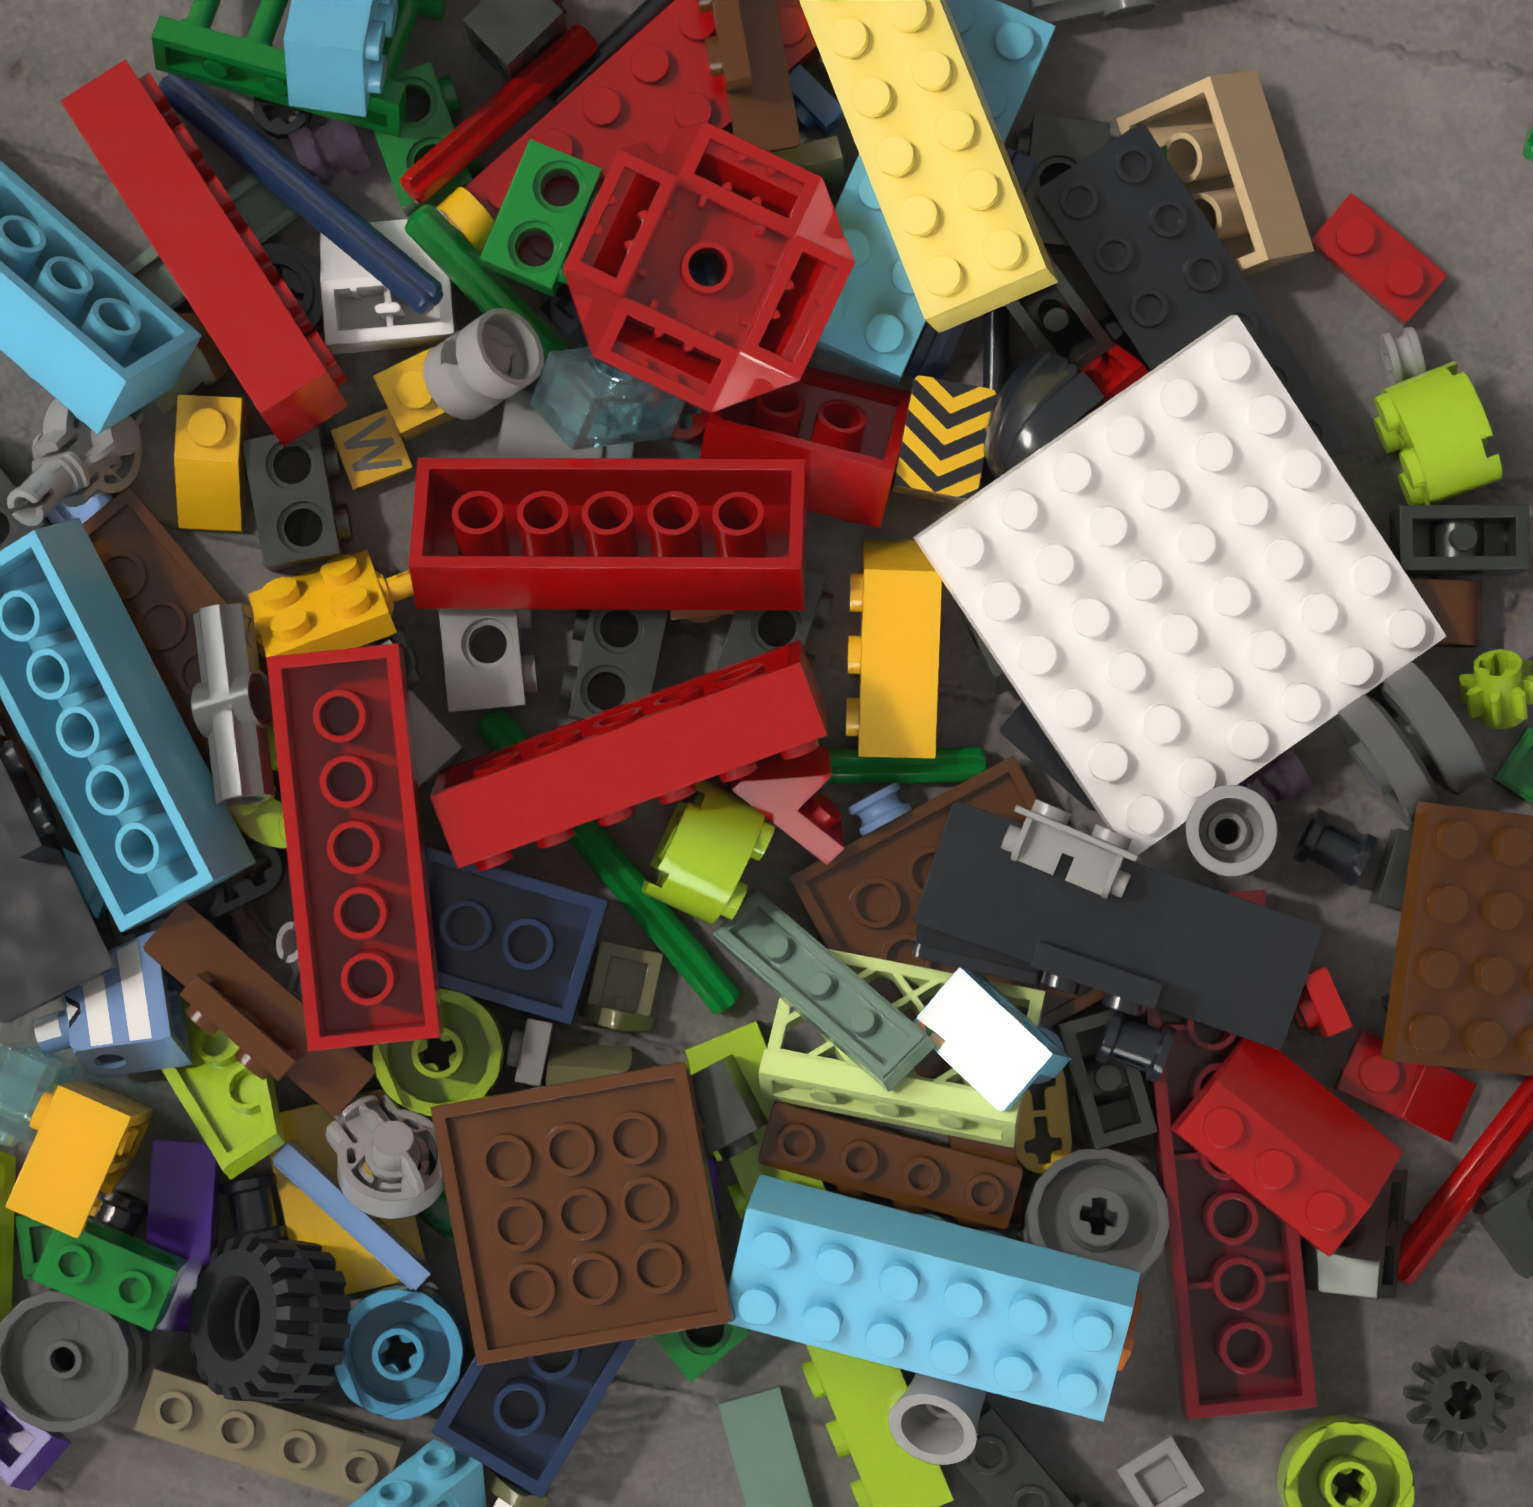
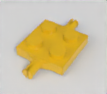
(327, 607)

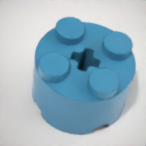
(434, 1368)

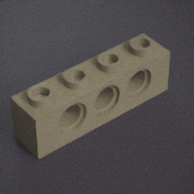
(267, 1435)

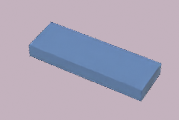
(363, 1227)

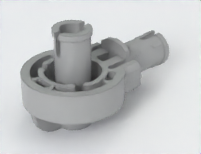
(76, 463)
(391, 1146)

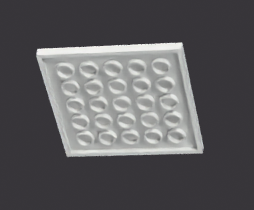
(1180, 585)

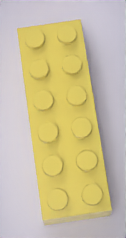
(931, 155)

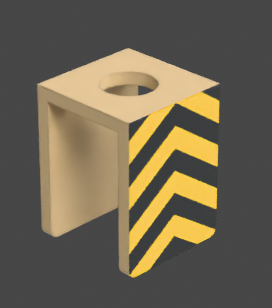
(943, 441)

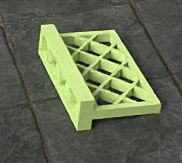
(916, 1100)

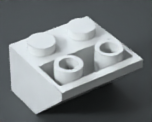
(368, 316)

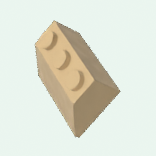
(1232, 166)

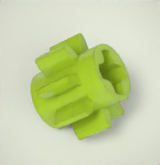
(1498, 689)

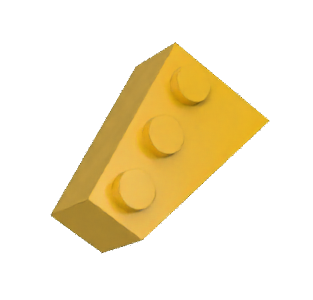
(80, 1148)

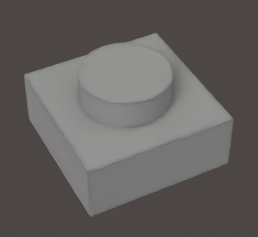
(530, 1051)
(1160, 1476)

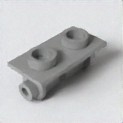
(1095, 856)

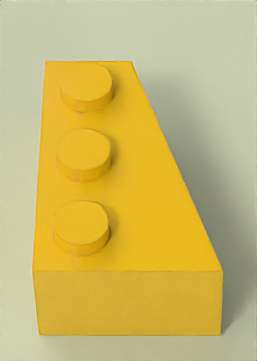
(895, 651)

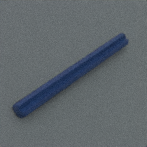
(303, 193)

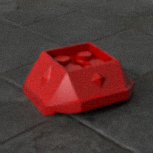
(721, 197)

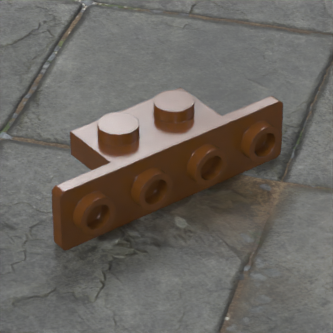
(754, 70)
(253, 1010)
(890, 1165)

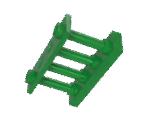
(259, 69)

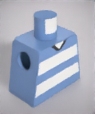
(122, 1019)

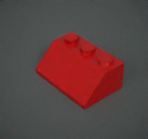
(834, 422)
(1289, 1143)

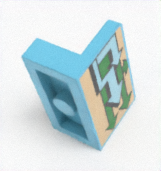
(988, 1039)

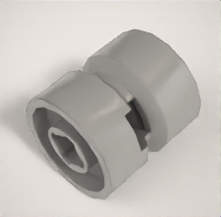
(483, 364)

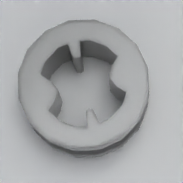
(1402, 355)

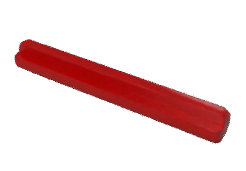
(498, 114)
(1467, 1183)

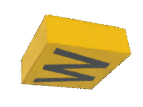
(372, 450)

